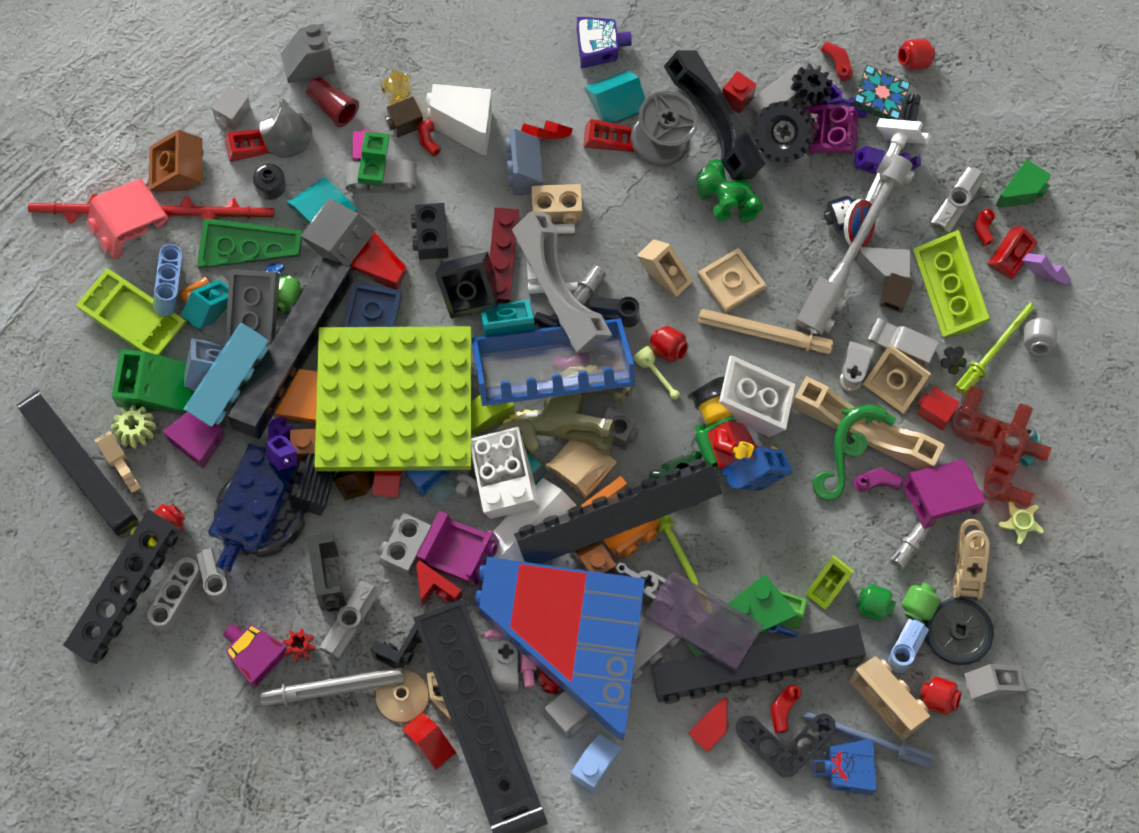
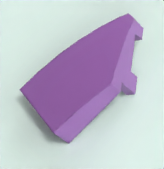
(1043, 268)

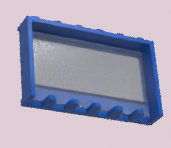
(546, 365)

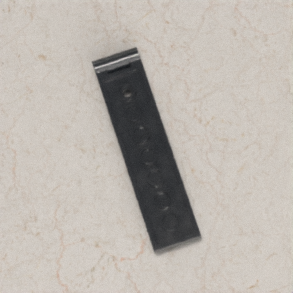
(479, 719)

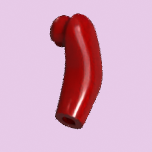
(841, 60)
(781, 707)

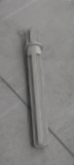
(332, 686)

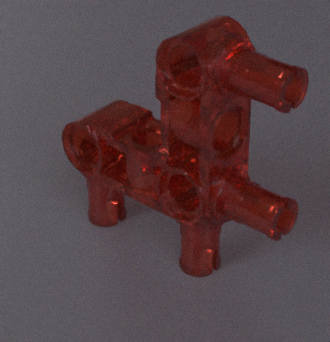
(994, 435)

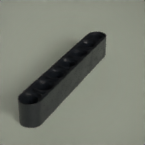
(77, 463)

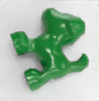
(739, 194)

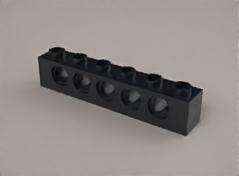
(80, 639)

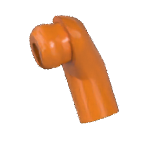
(185, 292)

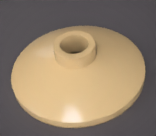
(404, 708)

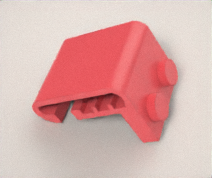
(123, 215)

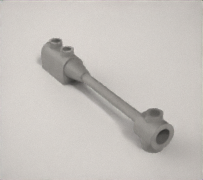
(828, 294)

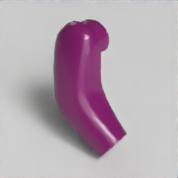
(876, 478)

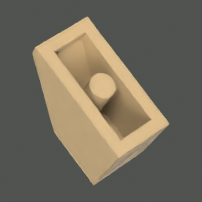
(665, 267)

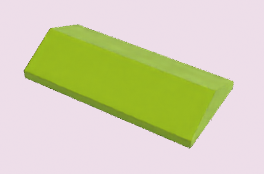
(952, 285)

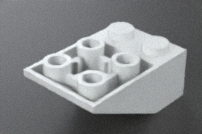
(503, 473)

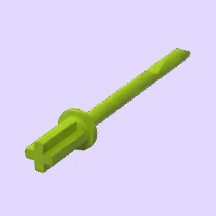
(977, 370)
(666, 525)

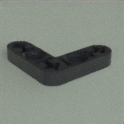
(781, 751)

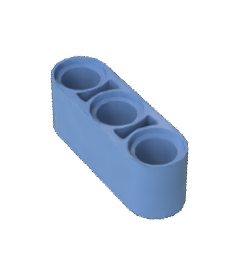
(167, 280)

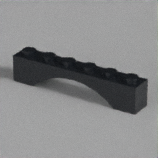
(737, 149)

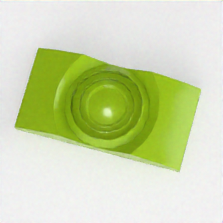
(129, 314)

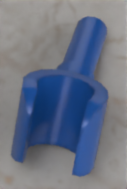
(780, 629)

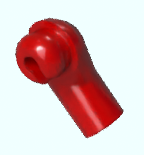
(982, 226)

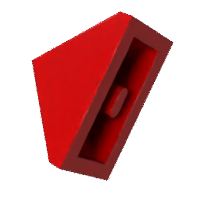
(429, 740)

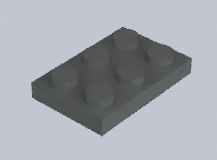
(253, 302)

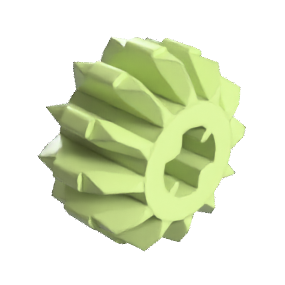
(136, 435)

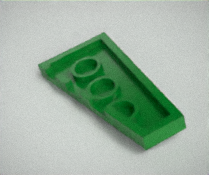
(240, 243)
(763, 604)

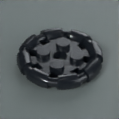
(290, 529)

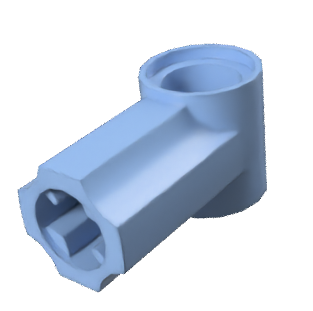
(907, 645)

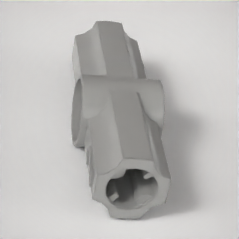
(964, 191)
(342, 634)

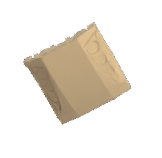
(581, 466)

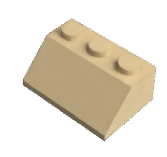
(889, 697)

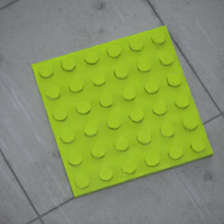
(393, 399)

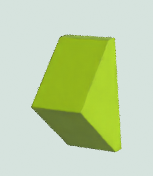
(830, 582)

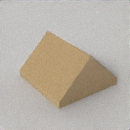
(897, 379)

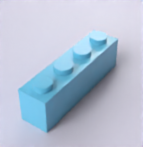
(226, 374)

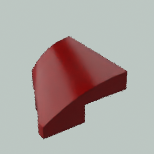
(380, 263)

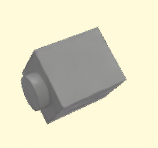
(231, 108)

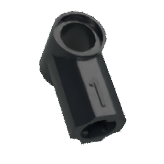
(614, 309)

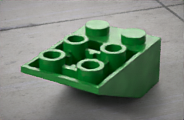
(150, 382)

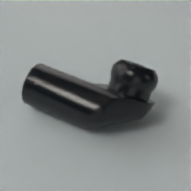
(546, 321)

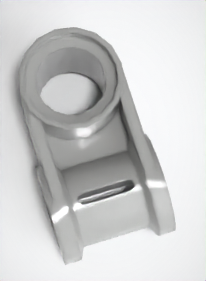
(855, 364)
(506, 670)

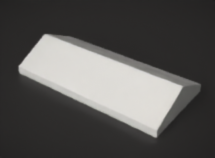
(551, 502)

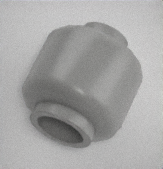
(1040, 336)

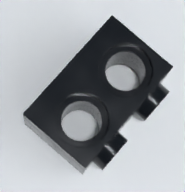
(433, 231)

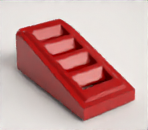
(608, 143)
(243, 153)

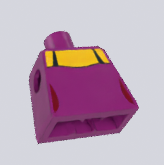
(253, 652)

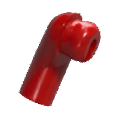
(425, 140)

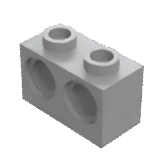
(408, 545)

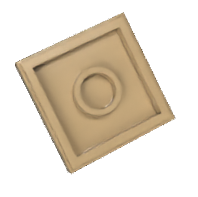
(732, 280)

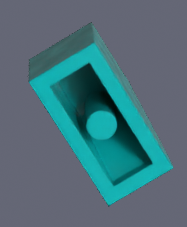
(206, 304)

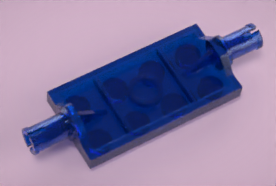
(248, 505)

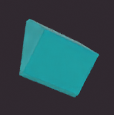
(616, 97)
(508, 318)

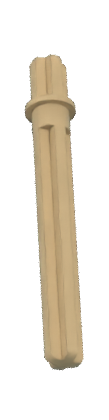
(766, 331)

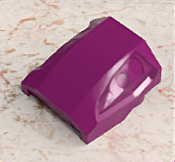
(836, 129)

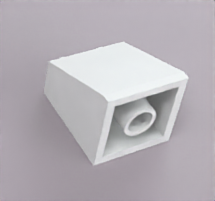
(462, 114)

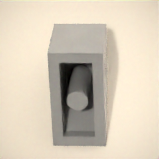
(883, 262)
(994, 681)

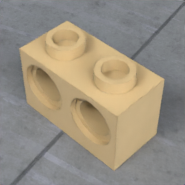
(556, 197)

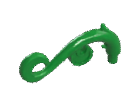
(852, 416)

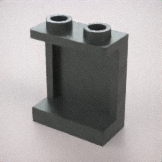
(322, 547)

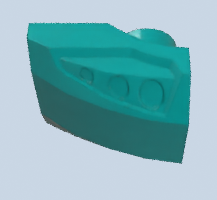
(313, 198)

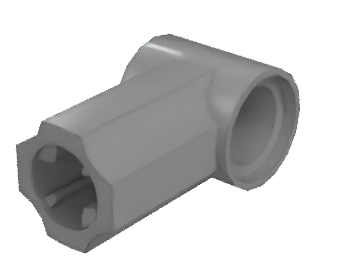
(213, 575)

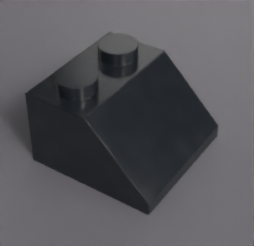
(468, 284)

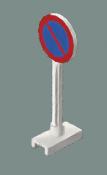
(898, 133)

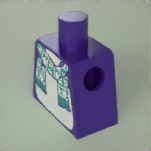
(599, 41)

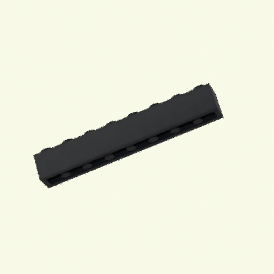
(290, 348)
(618, 512)
(762, 662)

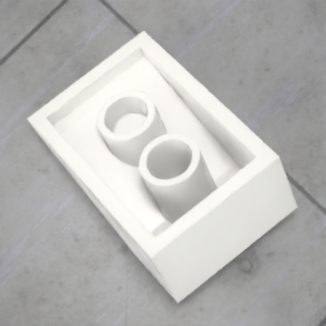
(756, 397)

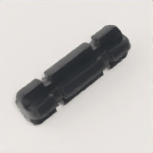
(912, 107)

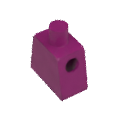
(195, 438)

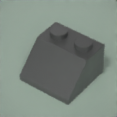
(308, 54)
(337, 233)

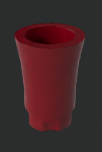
(332, 101)

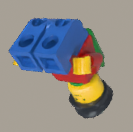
(730, 445)

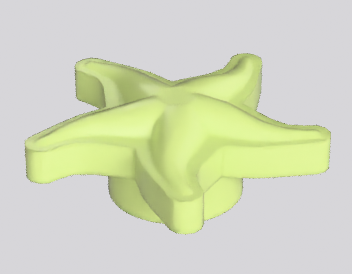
(1021, 522)

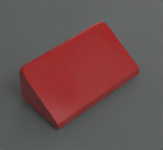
(1012, 251)

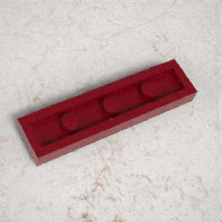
(503, 250)

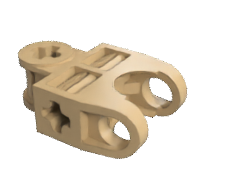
(971, 561)

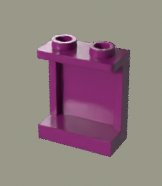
(943, 492)
(457, 549)

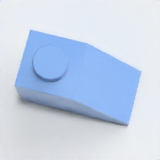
(595, 762)

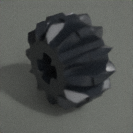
(820, 85)

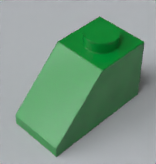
(1025, 186)

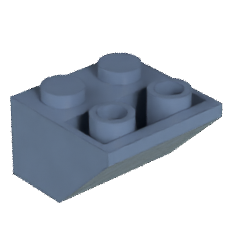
(523, 162)

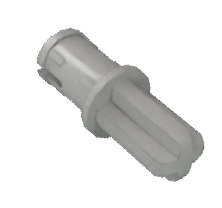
(587, 287)

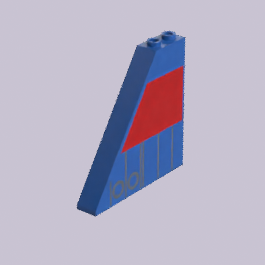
(572, 627)

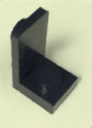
(391, 656)

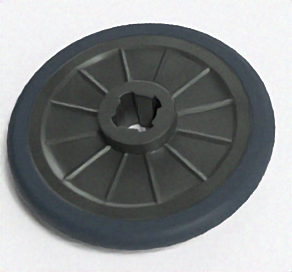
(954, 647)

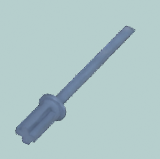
(904, 751)

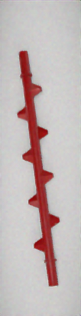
(185, 208)

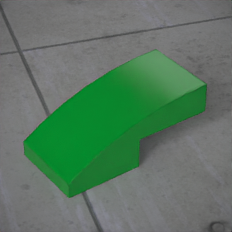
(373, 158)

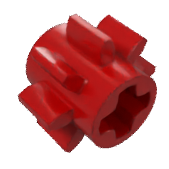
(299, 637)

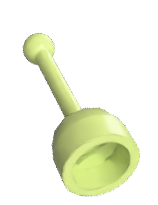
(645, 358)

